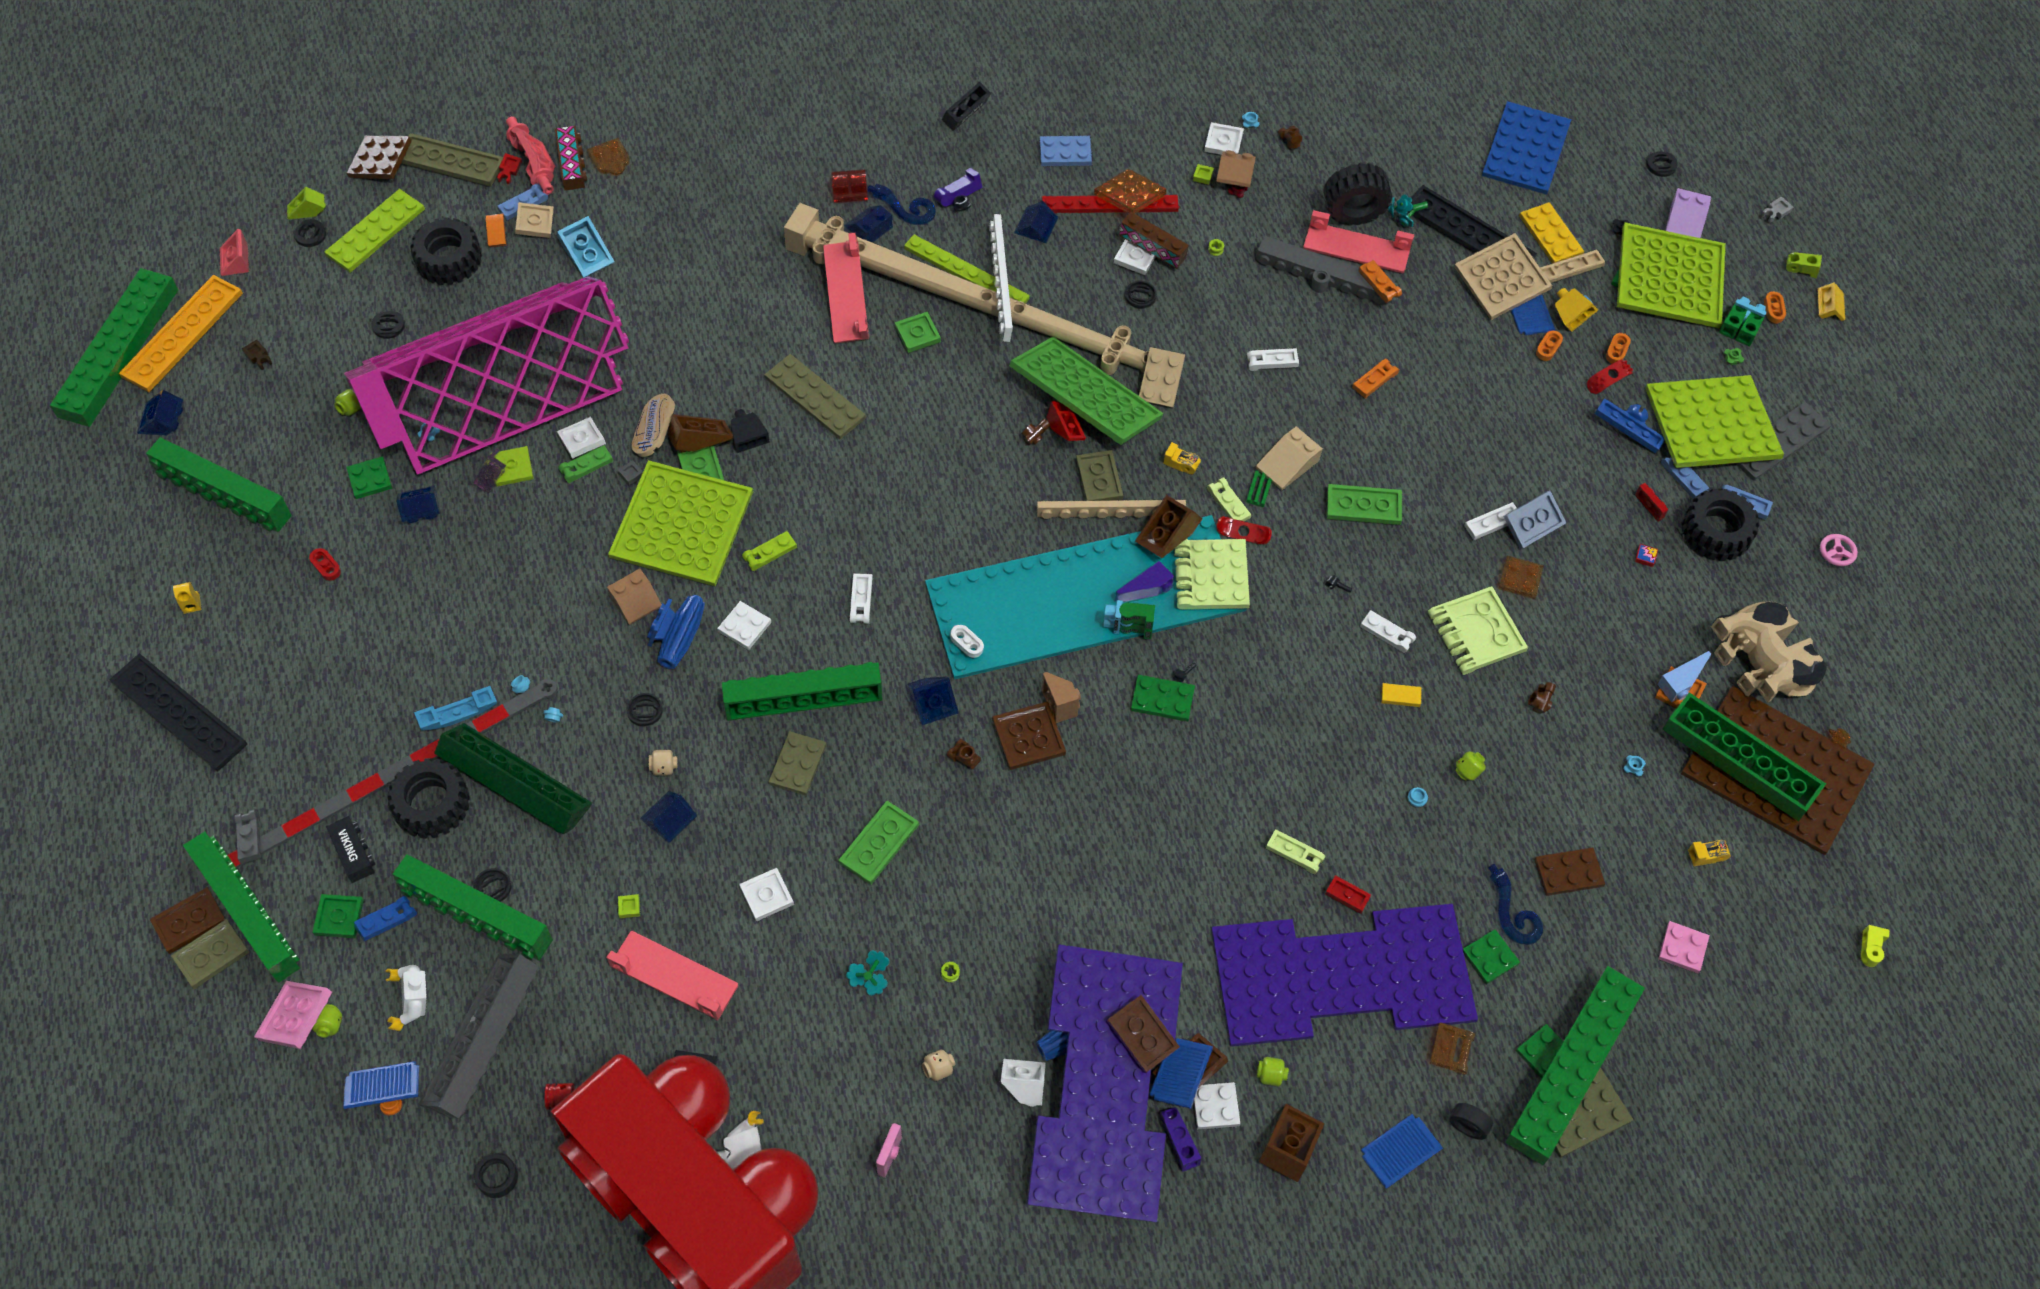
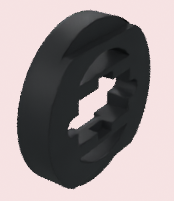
(1662, 171)
(315, 238)
(1136, 287)
(392, 331)
(636, 701)
(497, 874)

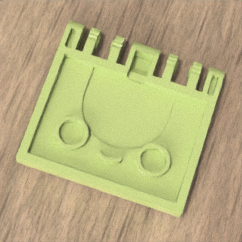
(1213, 573)
(1481, 627)

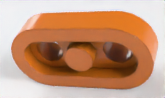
(1775, 311)
(1548, 346)
(1617, 349)

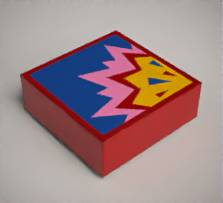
(1646, 555)

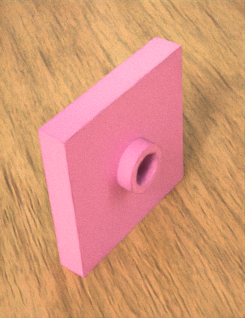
(889, 1150)

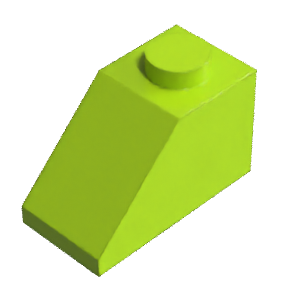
(306, 204)

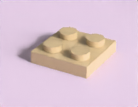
(534, 220)

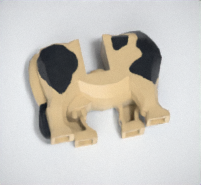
(1761, 633)

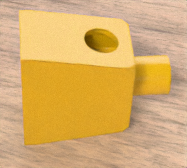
(1574, 308)

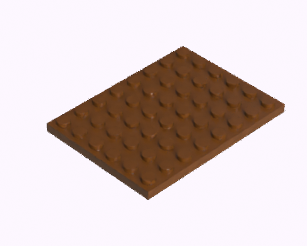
(1837, 767)

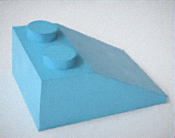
(585, 246)

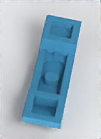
(456, 712)

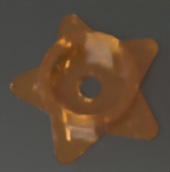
(1840, 736)

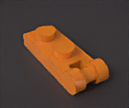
(1379, 281)
(1375, 378)

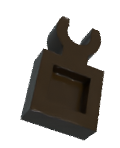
(257, 353)

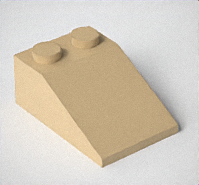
(1290, 458)

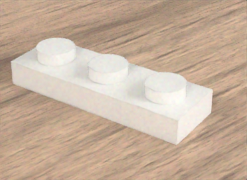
(1488, 522)

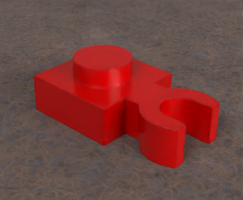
(509, 165)

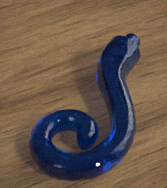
(884, 193)
(1503, 884)

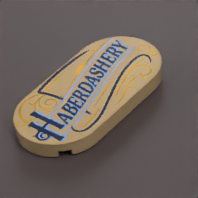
(653, 425)

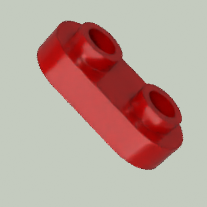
(326, 565)

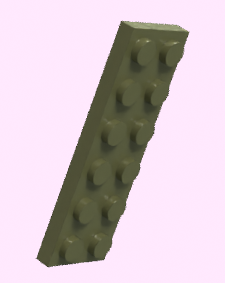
(452, 160)
(815, 396)

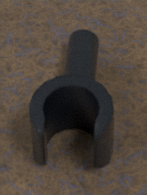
(1334, 581)
(1181, 675)

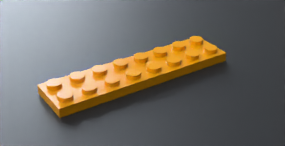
(180, 333)

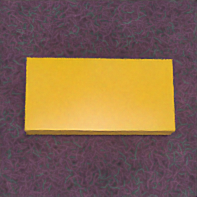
(1401, 695)

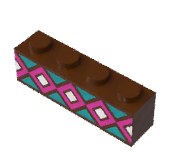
(570, 158)
(1154, 240)

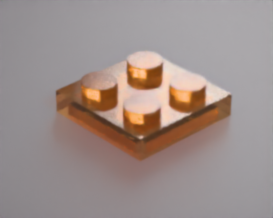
(1521, 577)

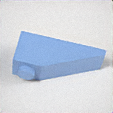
(1680, 680)

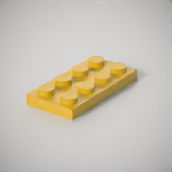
(1551, 233)

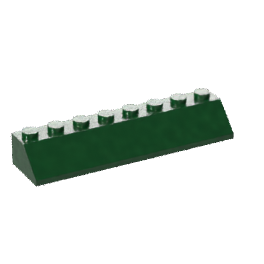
(512, 777)

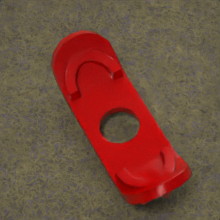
(1602, 380)
(1257, 533)

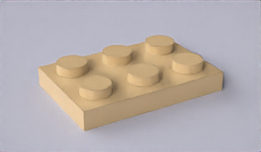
(1162, 377)

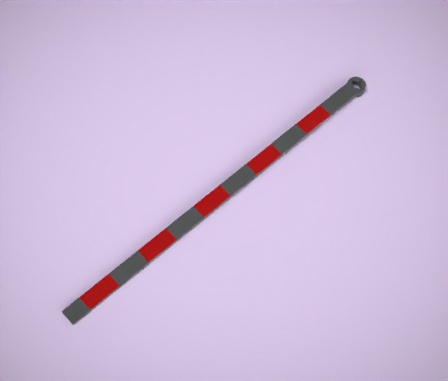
(384, 777)

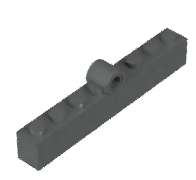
(1319, 269)

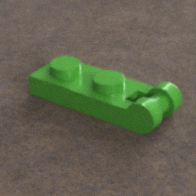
(585, 464)

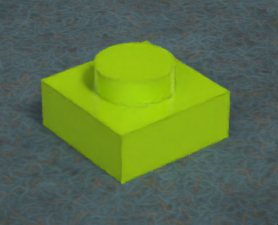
(1203, 174)
(629, 906)

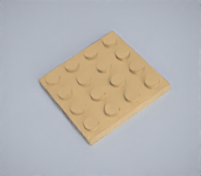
(1503, 276)

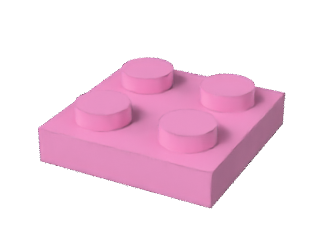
(1683, 947)

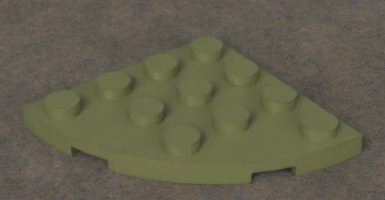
(1595, 1117)

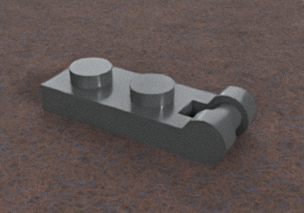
(248, 836)

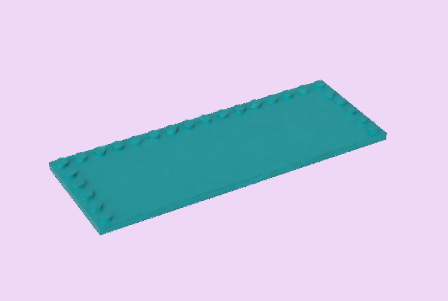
(1054, 601)

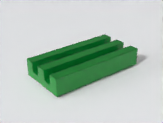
(1255, 501)

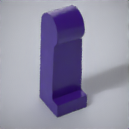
(964, 186)
(1180, 1139)

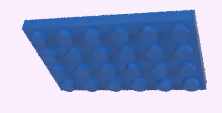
(1526, 147)

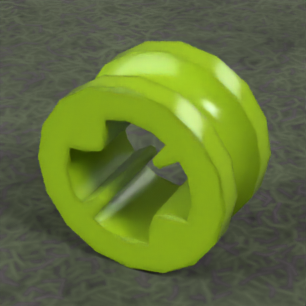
(1219, 244)
(953, 978)

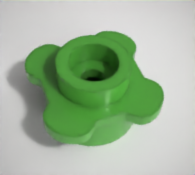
(1731, 359)

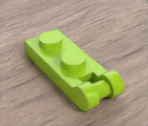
(769, 551)

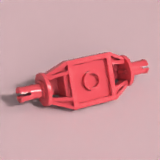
(540, 163)

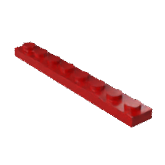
(1094, 204)

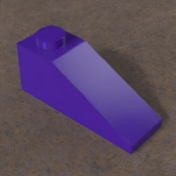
(1147, 584)

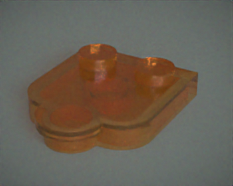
(609, 157)

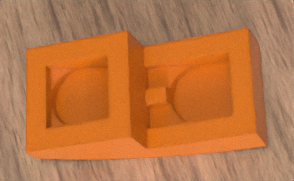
(496, 230)

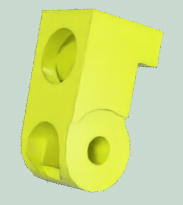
(1872, 945)

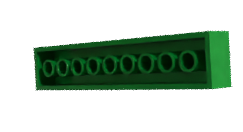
(114, 347)
(1575, 1066)

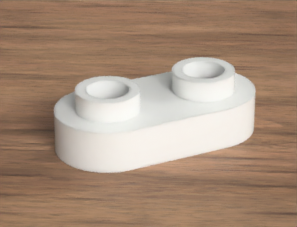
(968, 641)

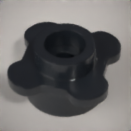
(961, 203)
(1618, 224)

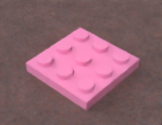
(293, 1014)

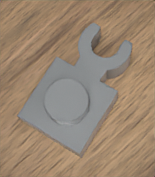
(1777, 208)

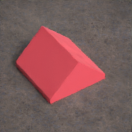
(234, 255)

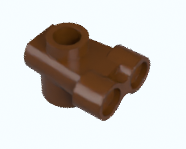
(1291, 135)
(1033, 434)
(1541, 698)
(964, 753)

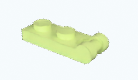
(1228, 500)
(1295, 851)

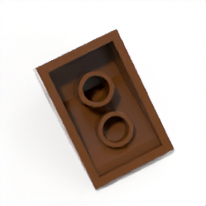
(696, 433)
(1168, 527)
(1291, 1143)

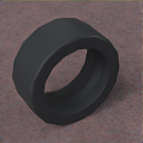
(1471, 1121)
(507, 1187)

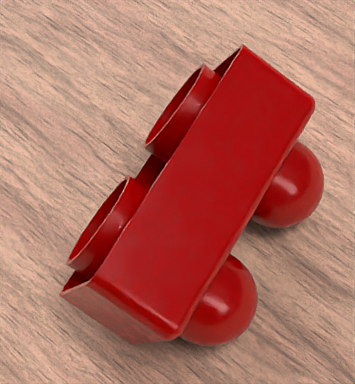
(647, 1156)

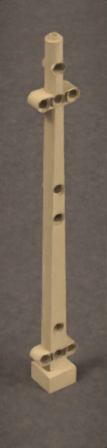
(806, 232)

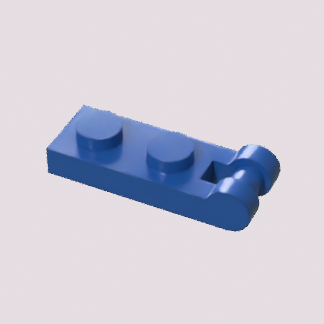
(384, 919)

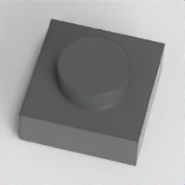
(630, 472)

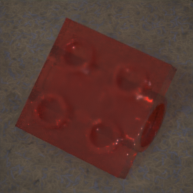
(849, 186)

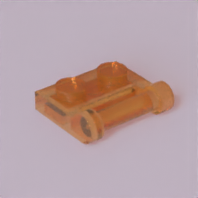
(1445, 1047)

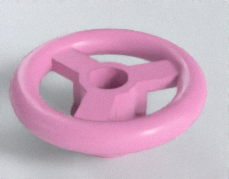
(1836, 553)

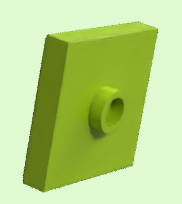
(517, 467)

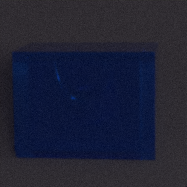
(1037, 222)
(669, 816)

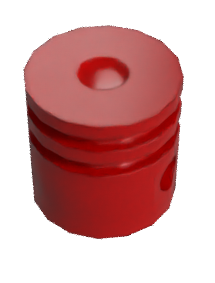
(555, 1094)

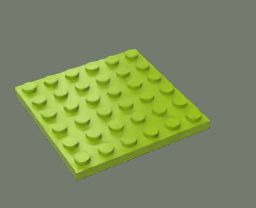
(1671, 275)
(1713, 421)
(681, 523)

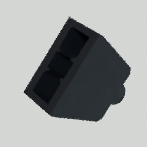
(748, 431)

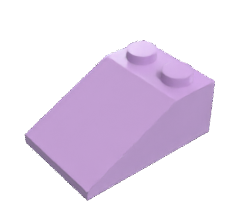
(1688, 213)

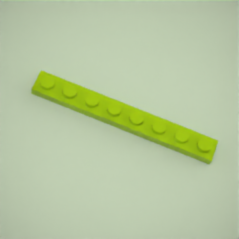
(957, 266)

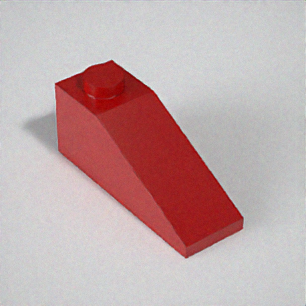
(1064, 422)

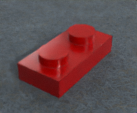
(1651, 502)
(1348, 894)

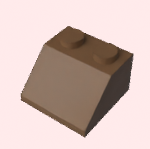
(1236, 168)
(634, 596)
(1061, 697)

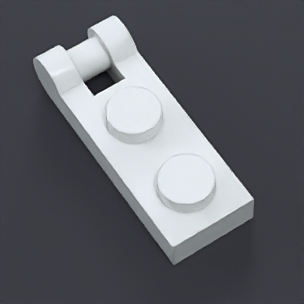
(1272, 359)
(861, 598)
(1387, 631)

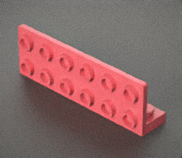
(1357, 246)
(846, 291)
(673, 975)

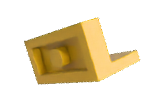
(1831, 301)

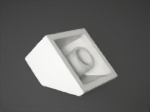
(1024, 1080)

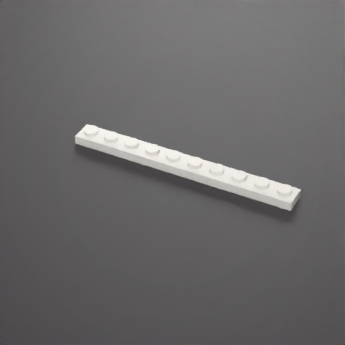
(1001, 280)

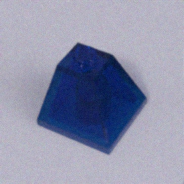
(933, 698)

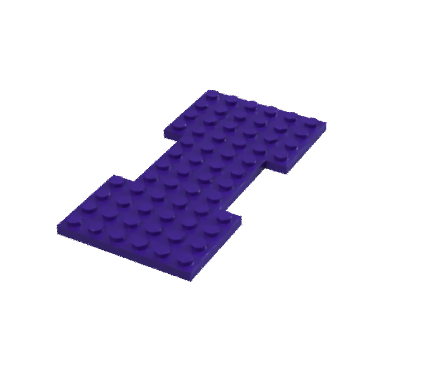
(1282, 981)
(1098, 1148)

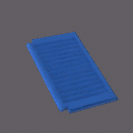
(1533, 317)
(1181, 1074)
(381, 1084)
(1400, 1150)

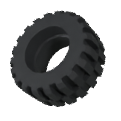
(1357, 194)
(450, 267)
(1714, 542)
(418, 777)

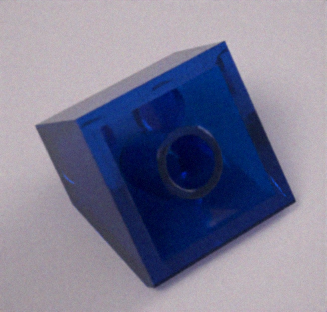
(871, 223)
(161, 414)
(418, 504)

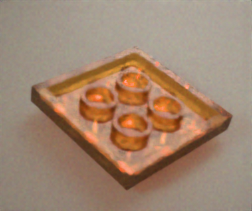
(1130, 191)

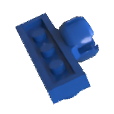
(1631, 423)

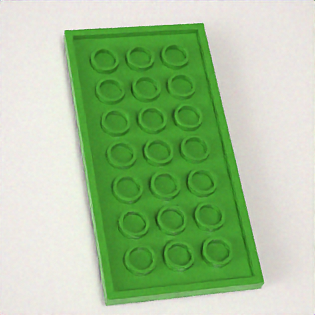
(1086, 390)

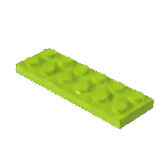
(374, 230)

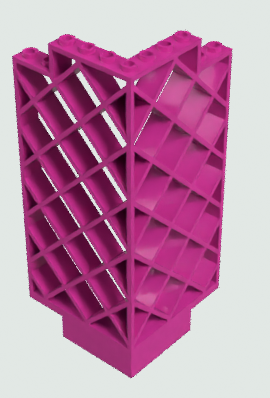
(488, 328)

